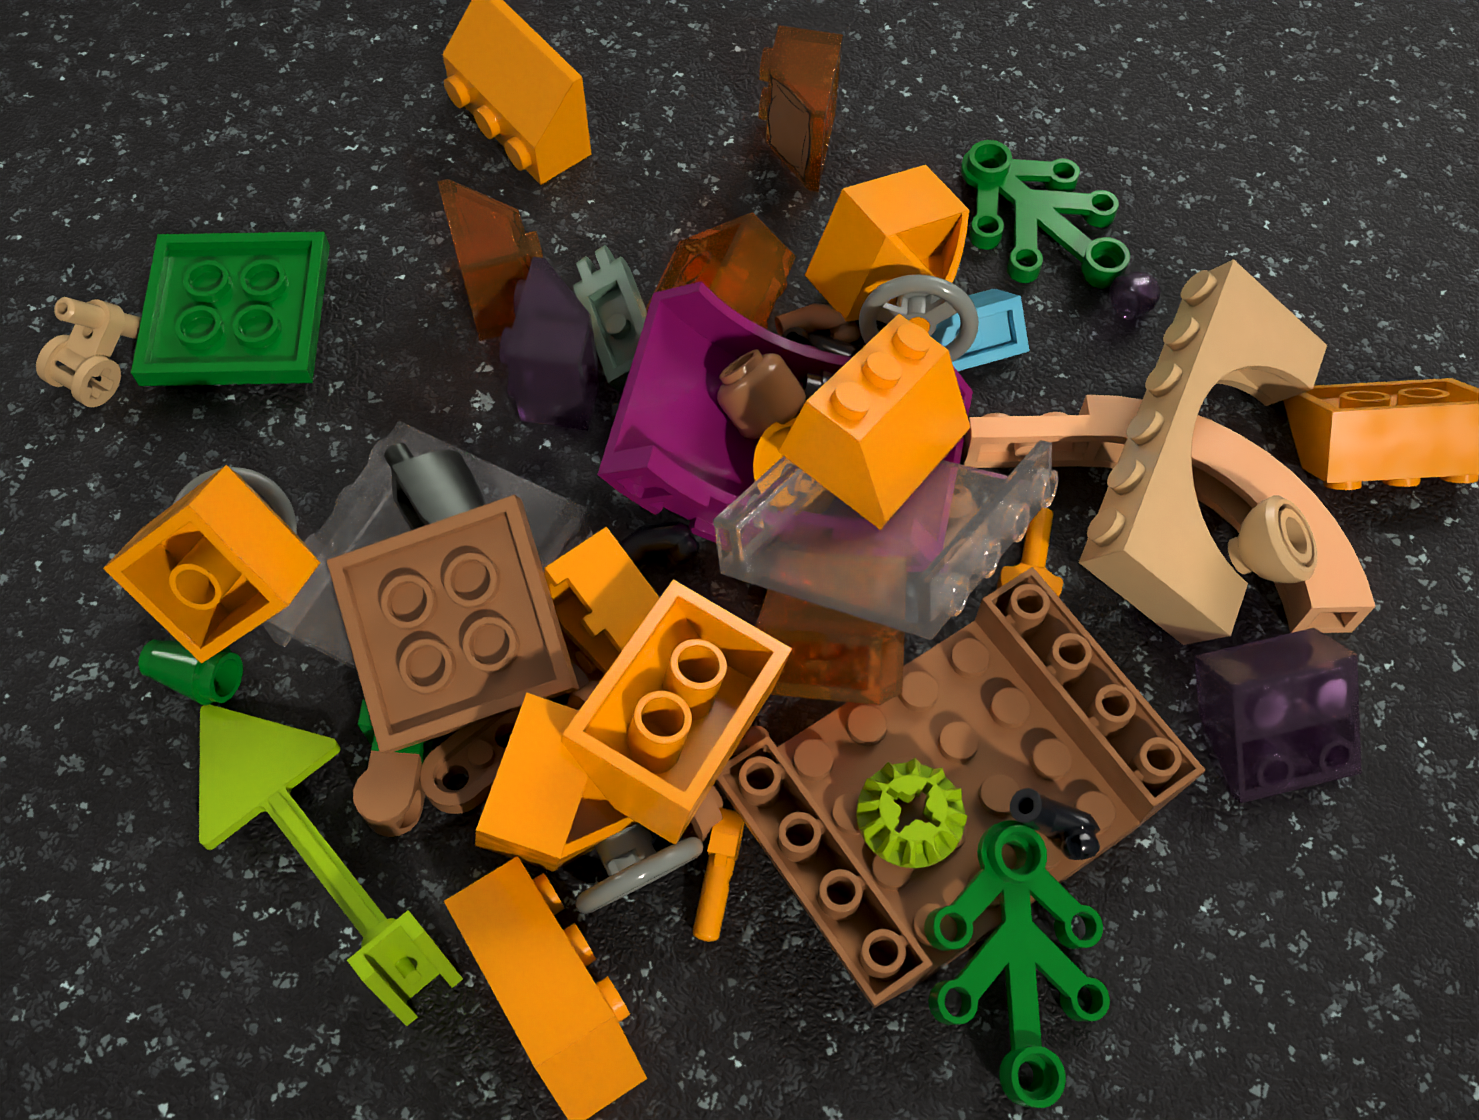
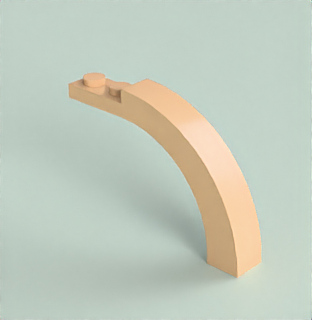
(1227, 476)

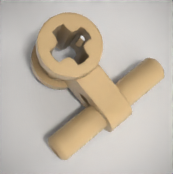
(87, 349)

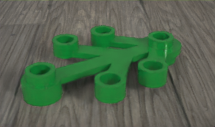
(992, 170)
(1020, 949)

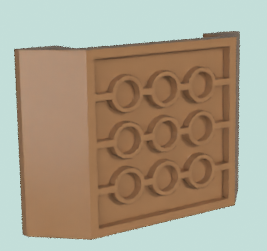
(1002, 710)

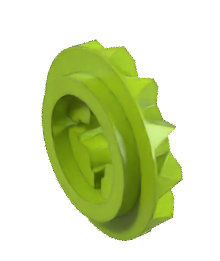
(920, 842)

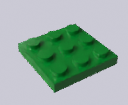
(232, 309)

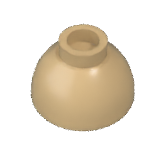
(1275, 543)

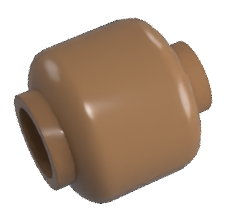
(759, 393)

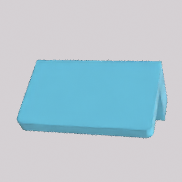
(999, 330)

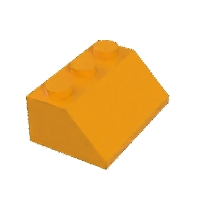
(517, 90)
(881, 422)
(1387, 432)
(674, 709)

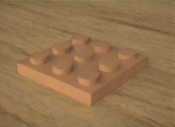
(451, 624)

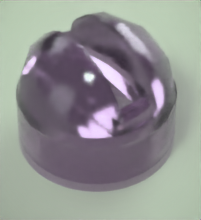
(1134, 294)

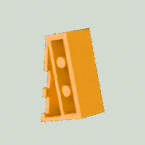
(598, 601)
(546, 990)

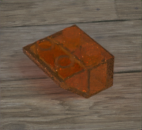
(833, 652)

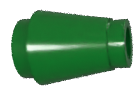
(179, 670)

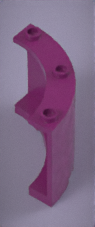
(670, 433)

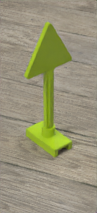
(250, 770)

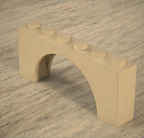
(1150, 528)

